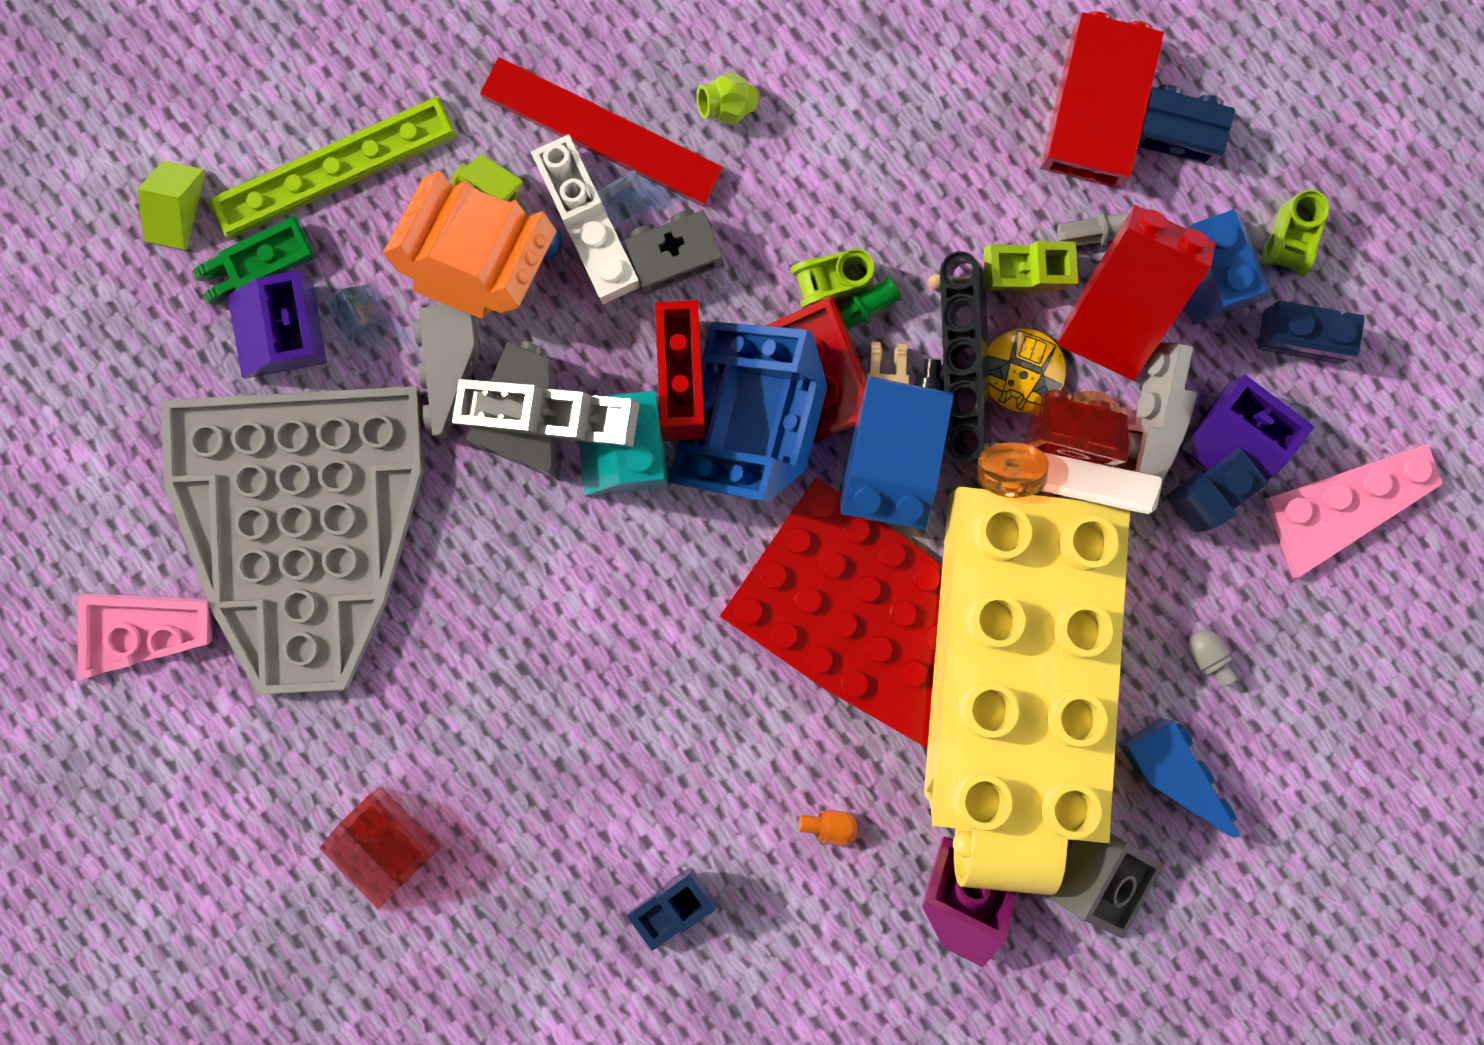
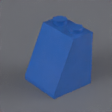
(1235, 271)

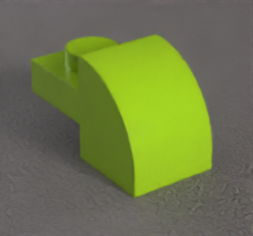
(1031, 268)

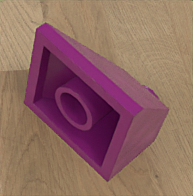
(965, 918)

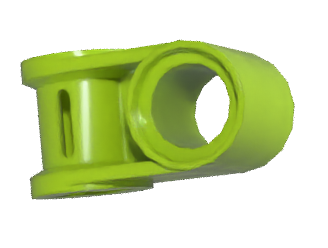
(1295, 241)
(830, 277)

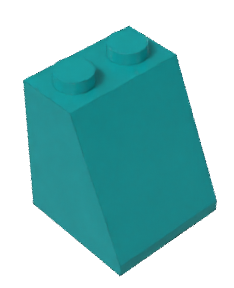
(626, 468)

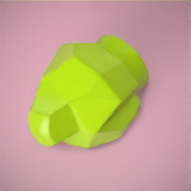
(726, 99)

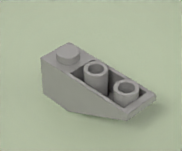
(450, 354)

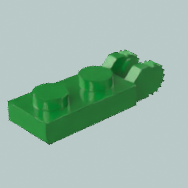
(258, 256)

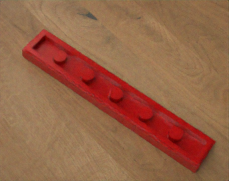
(601, 131)

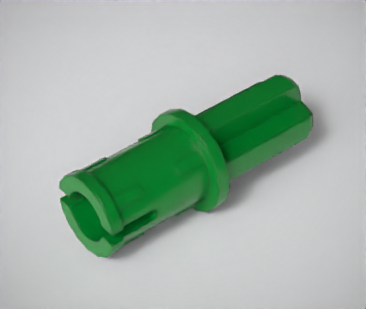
(869, 303)

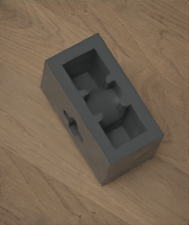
(655, 264)

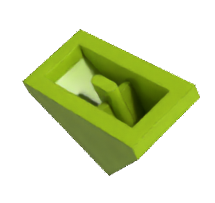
(169, 204)

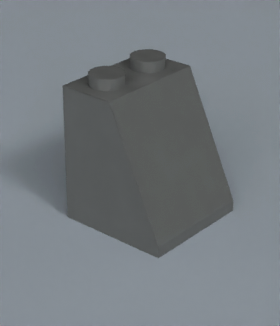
(526, 366)

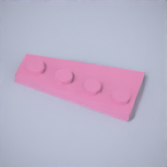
(1340, 509)

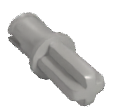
(1092, 230)

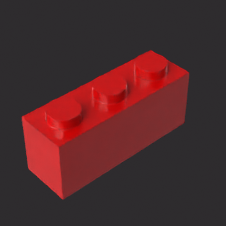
(679, 370)

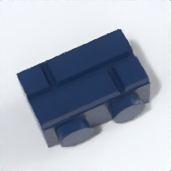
(1186, 125)
(1311, 332)

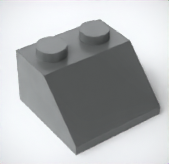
(1106, 883)

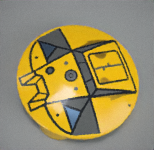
(1024, 367)

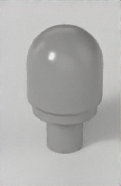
(1211, 656)

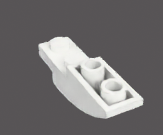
(586, 219)

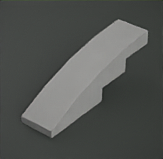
(546, 412)

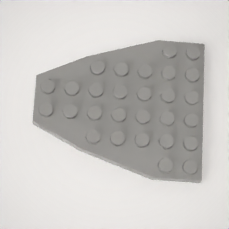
(295, 521)

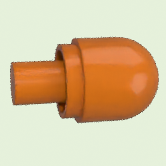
(831, 827)

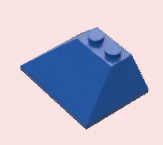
(759, 411)

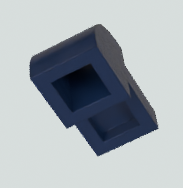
(1211, 497)
(673, 909)

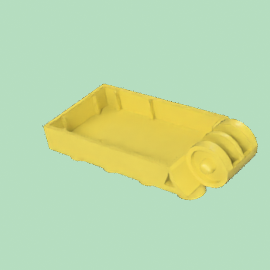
(1026, 684)

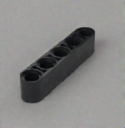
(958, 338)

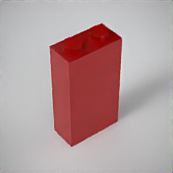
(1102, 99)
(1136, 292)

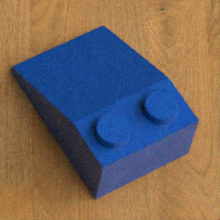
(896, 453)

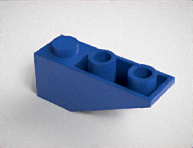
(1166, 764)

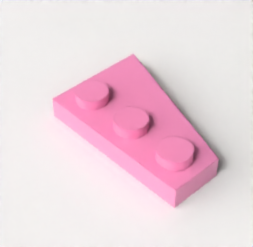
(135, 629)

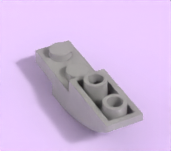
(1161, 411)

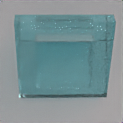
(624, 197)
(357, 311)

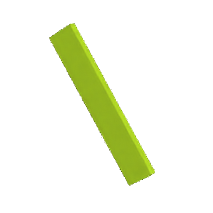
(332, 167)

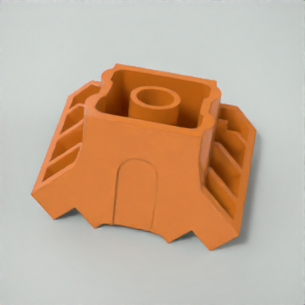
(468, 246)

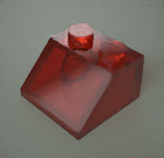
(1078, 429)
(379, 847)

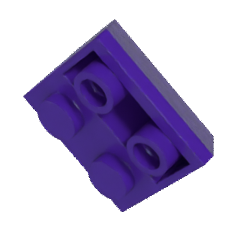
(276, 325)
(1254, 422)

